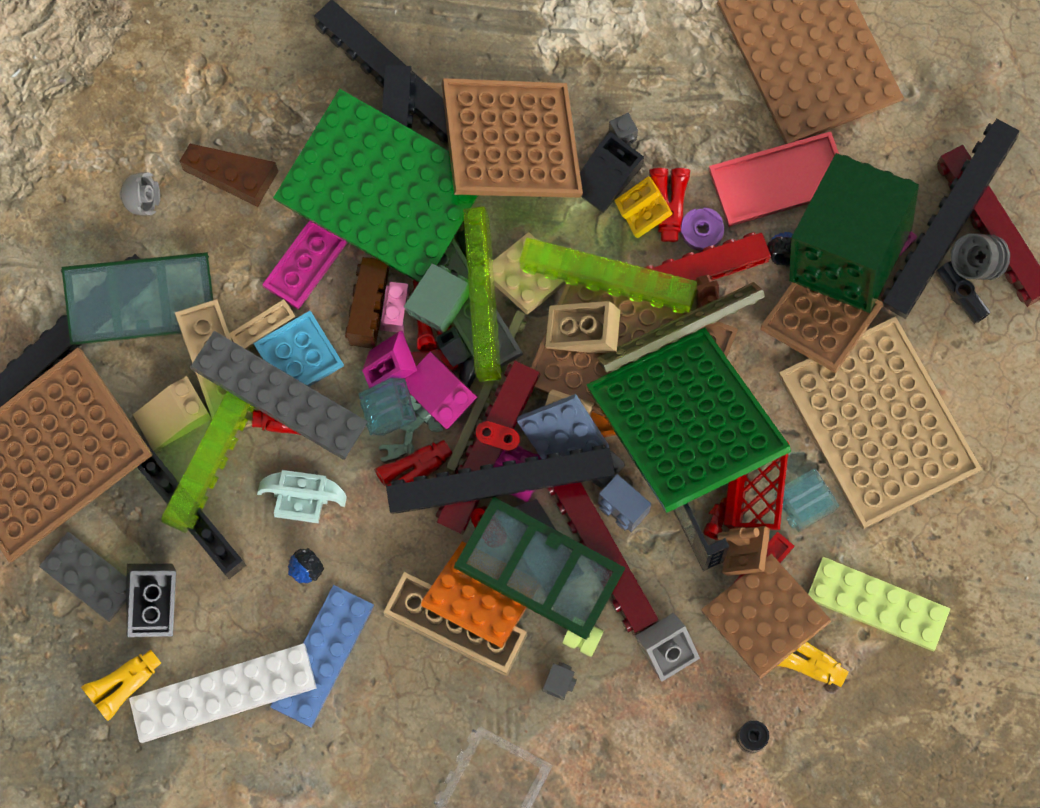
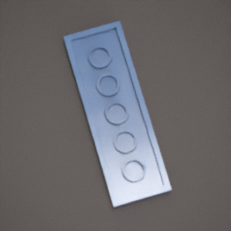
(328, 649)

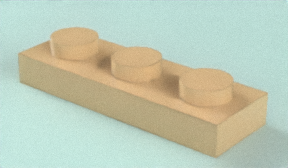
(262, 325)

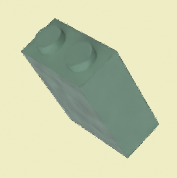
(438, 298)

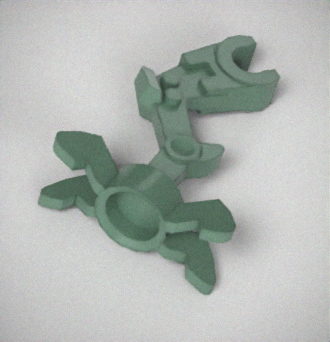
(397, 450)

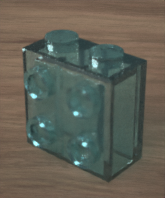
(387, 406)
(807, 500)

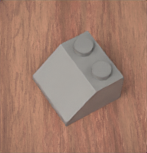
(667, 646)

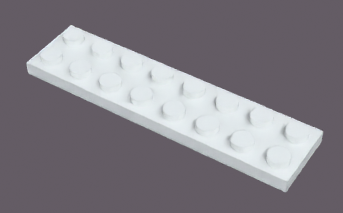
(222, 693)

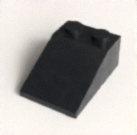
(150, 600)

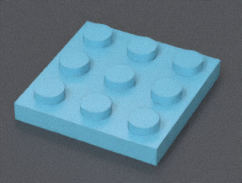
(300, 350)

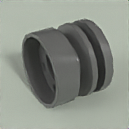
(980, 256)

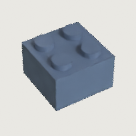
(623, 503)

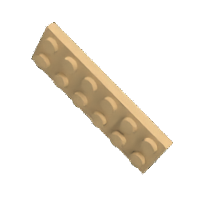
(196, 328)

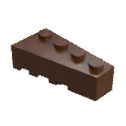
(232, 172)
(367, 303)

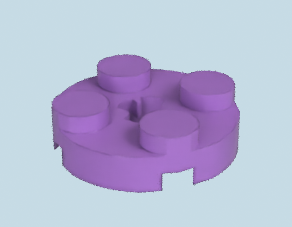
(702, 217)

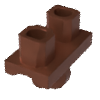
(706, 291)

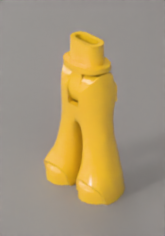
(817, 666)
(131, 674)

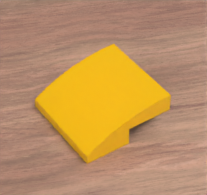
(643, 207)

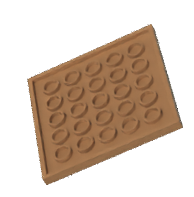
(511, 138)

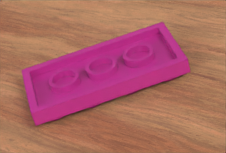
(304, 264)

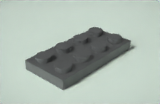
(87, 576)

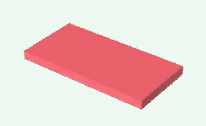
(772, 178)

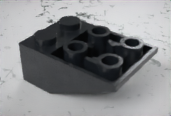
(609, 171)

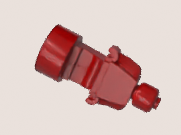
(718, 515)

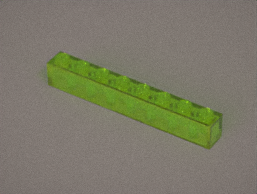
(608, 275)
(482, 294)
(206, 462)

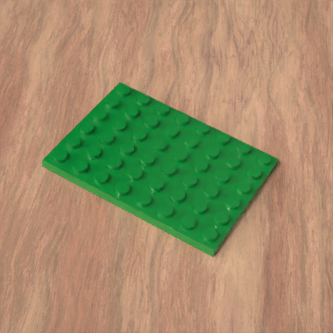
(377, 187)
(687, 419)

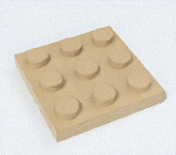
(520, 287)

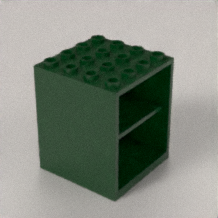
(853, 232)

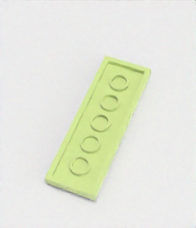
(878, 604)

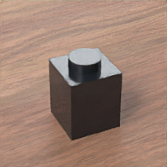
(453, 346)

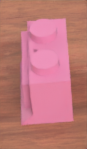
(393, 307)

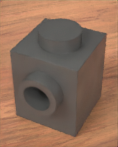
(624, 128)
(560, 681)

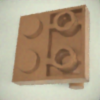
(746, 550)

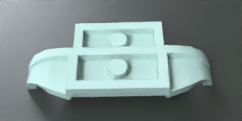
(301, 494)

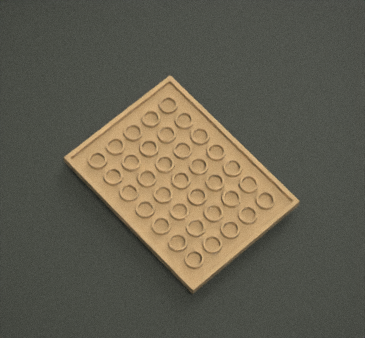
(881, 425)

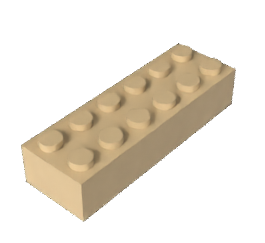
(406, 610)

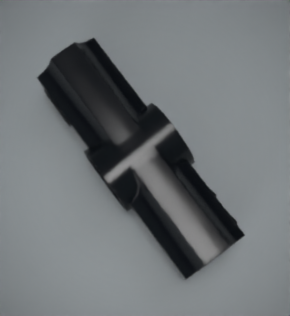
(971, 303)

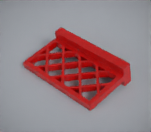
(736, 498)

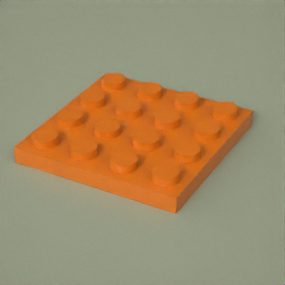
(472, 604)

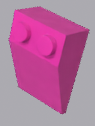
(440, 391)

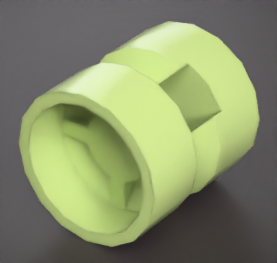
(586, 646)

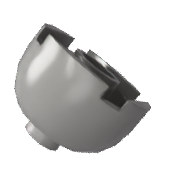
(140, 194)

